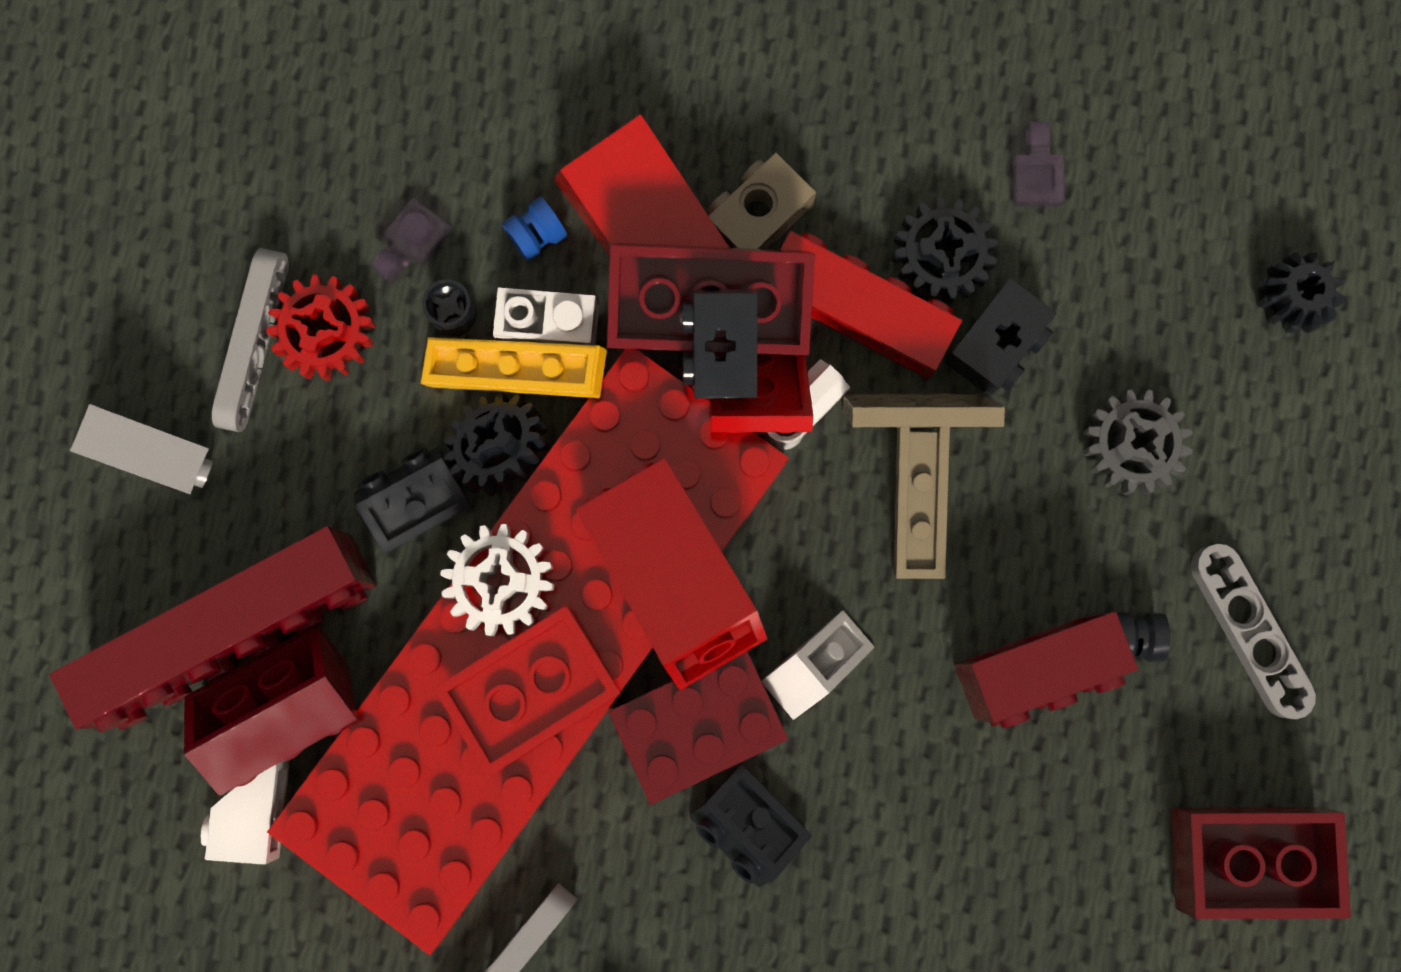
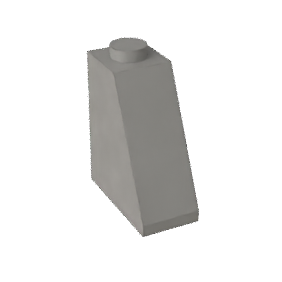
(141, 450)

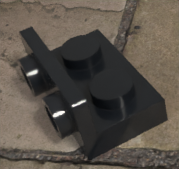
(409, 498)
(750, 828)

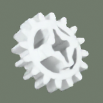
(499, 556)

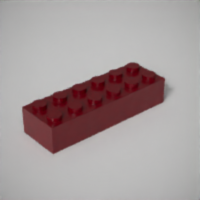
(213, 631)

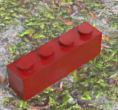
(876, 310)

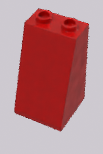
(635, 193)
(672, 573)

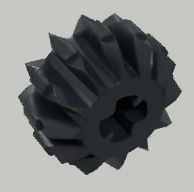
(1287, 301)

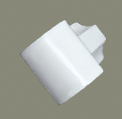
(826, 390)

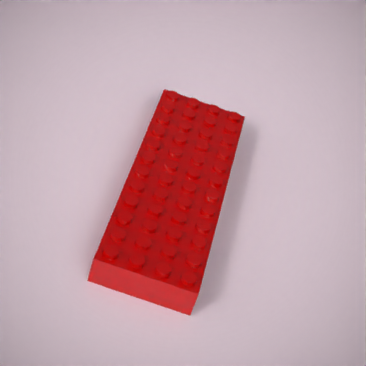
(398, 796)

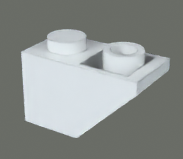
(545, 317)

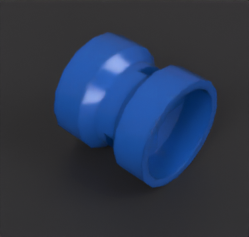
(543, 223)

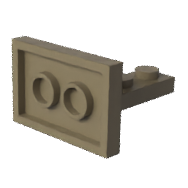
(922, 466)

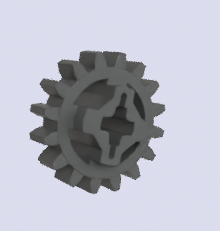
(1150, 455)

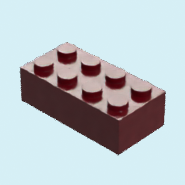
(654, 280)

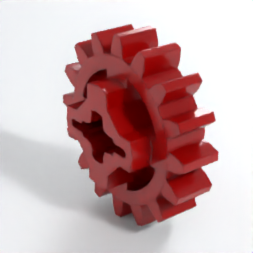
(316, 346)

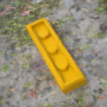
(514, 367)

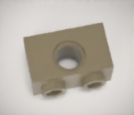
(776, 187)

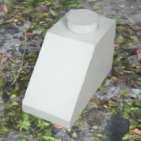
(818, 665)
(241, 820)

